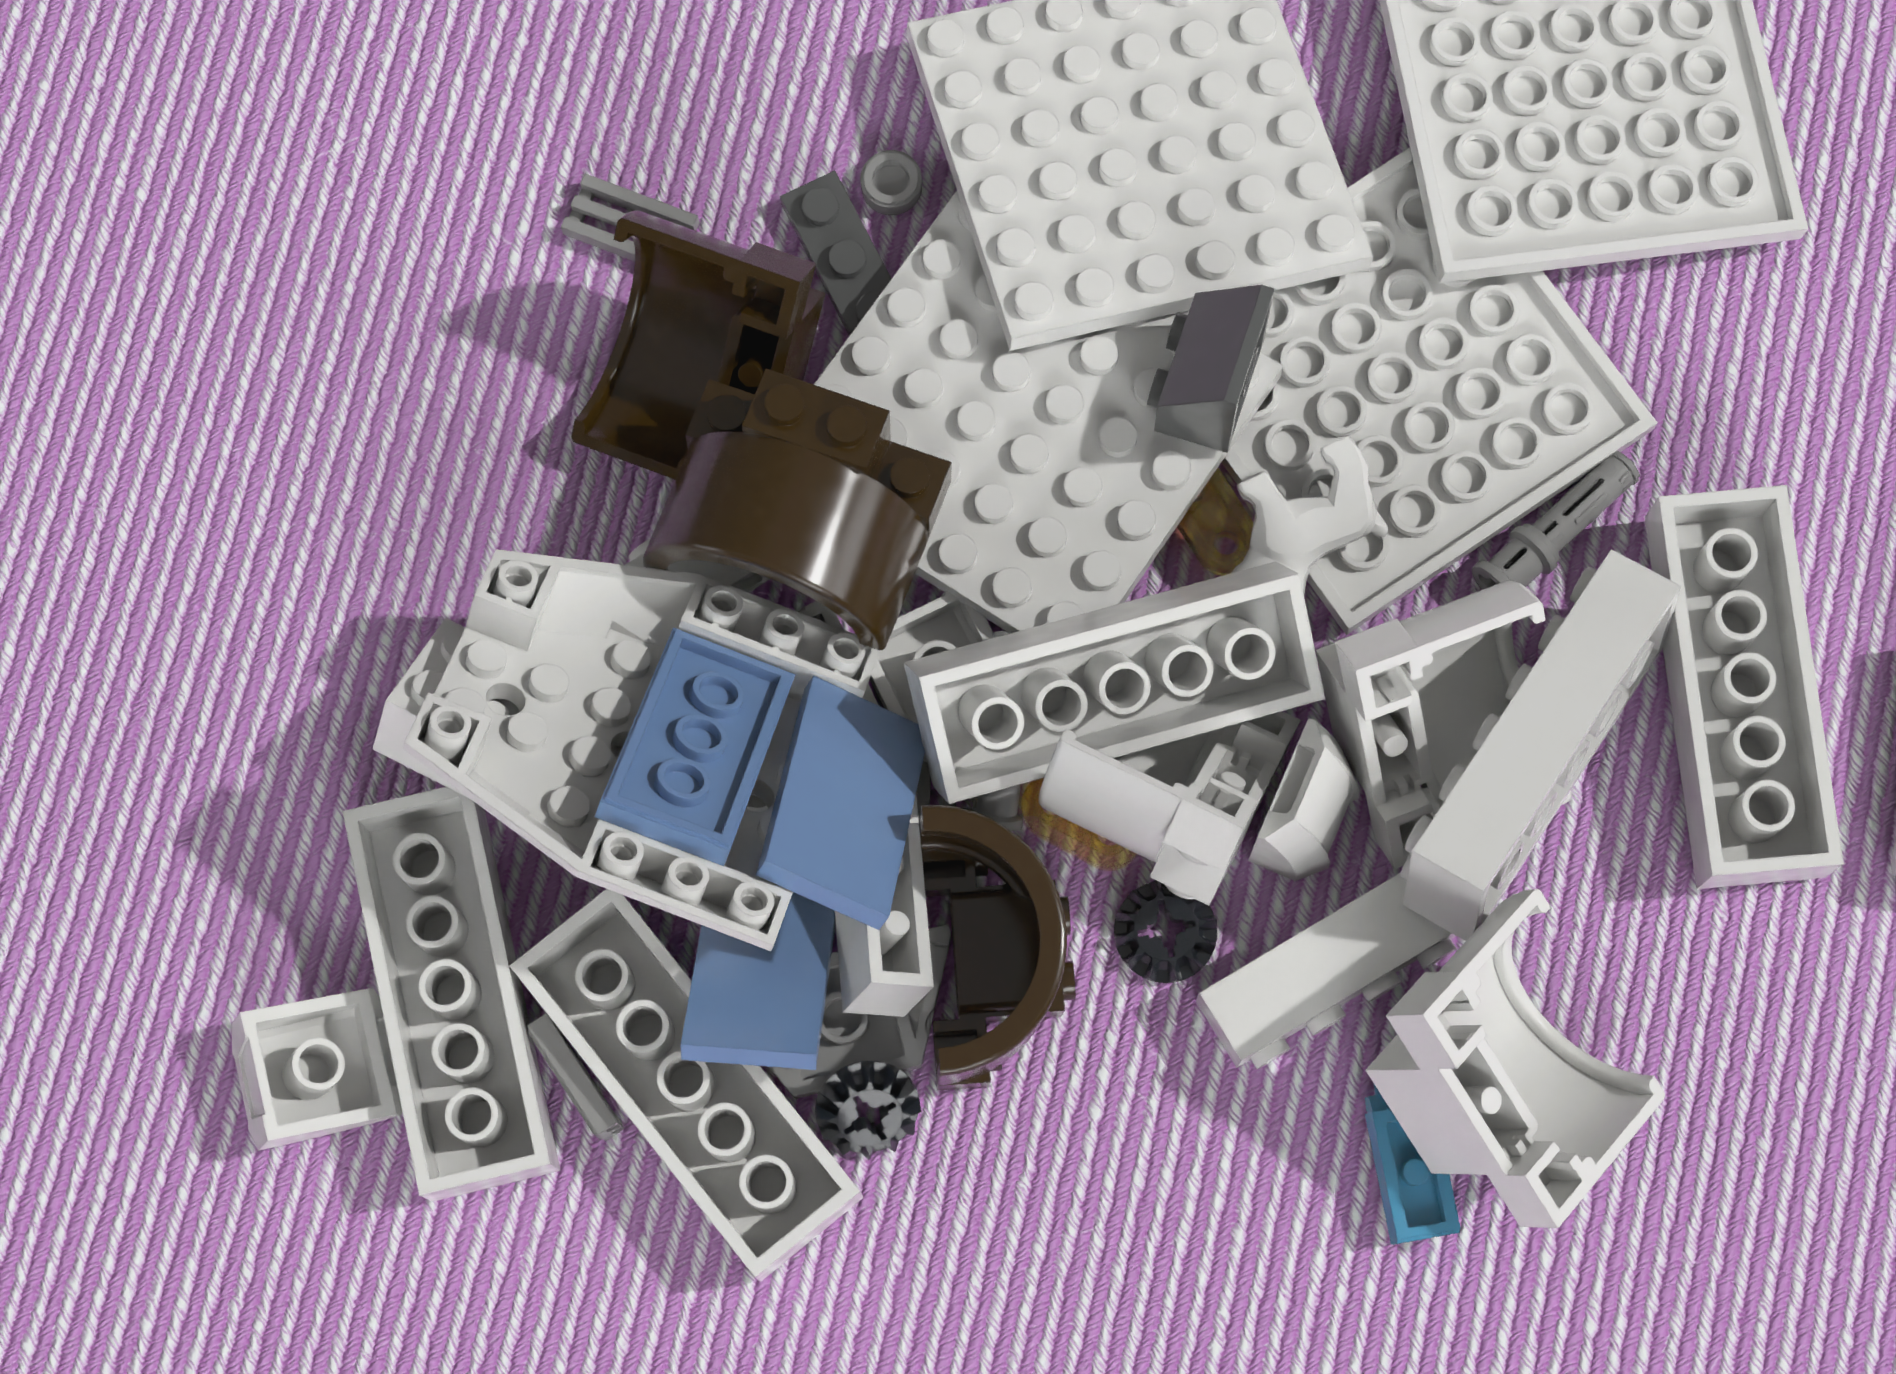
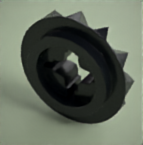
(1148, 955)
(877, 1085)

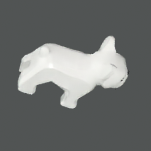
(1309, 527)

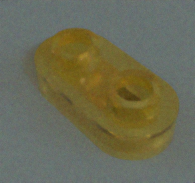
(1216, 517)
(1070, 836)

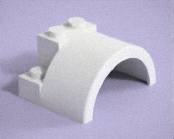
(1414, 698)
(1174, 801)
(1498, 1087)

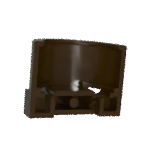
(694, 317)
(805, 496)
(1003, 938)

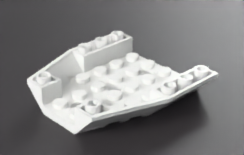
(576, 659)

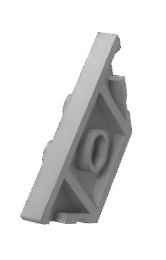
(869, 1037)

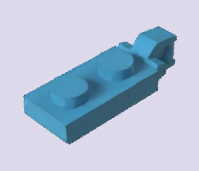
(1413, 1198)

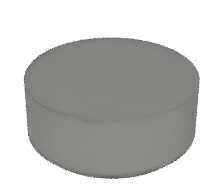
(891, 182)

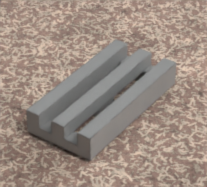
(622, 197)
(574, 1078)

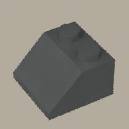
(1211, 365)

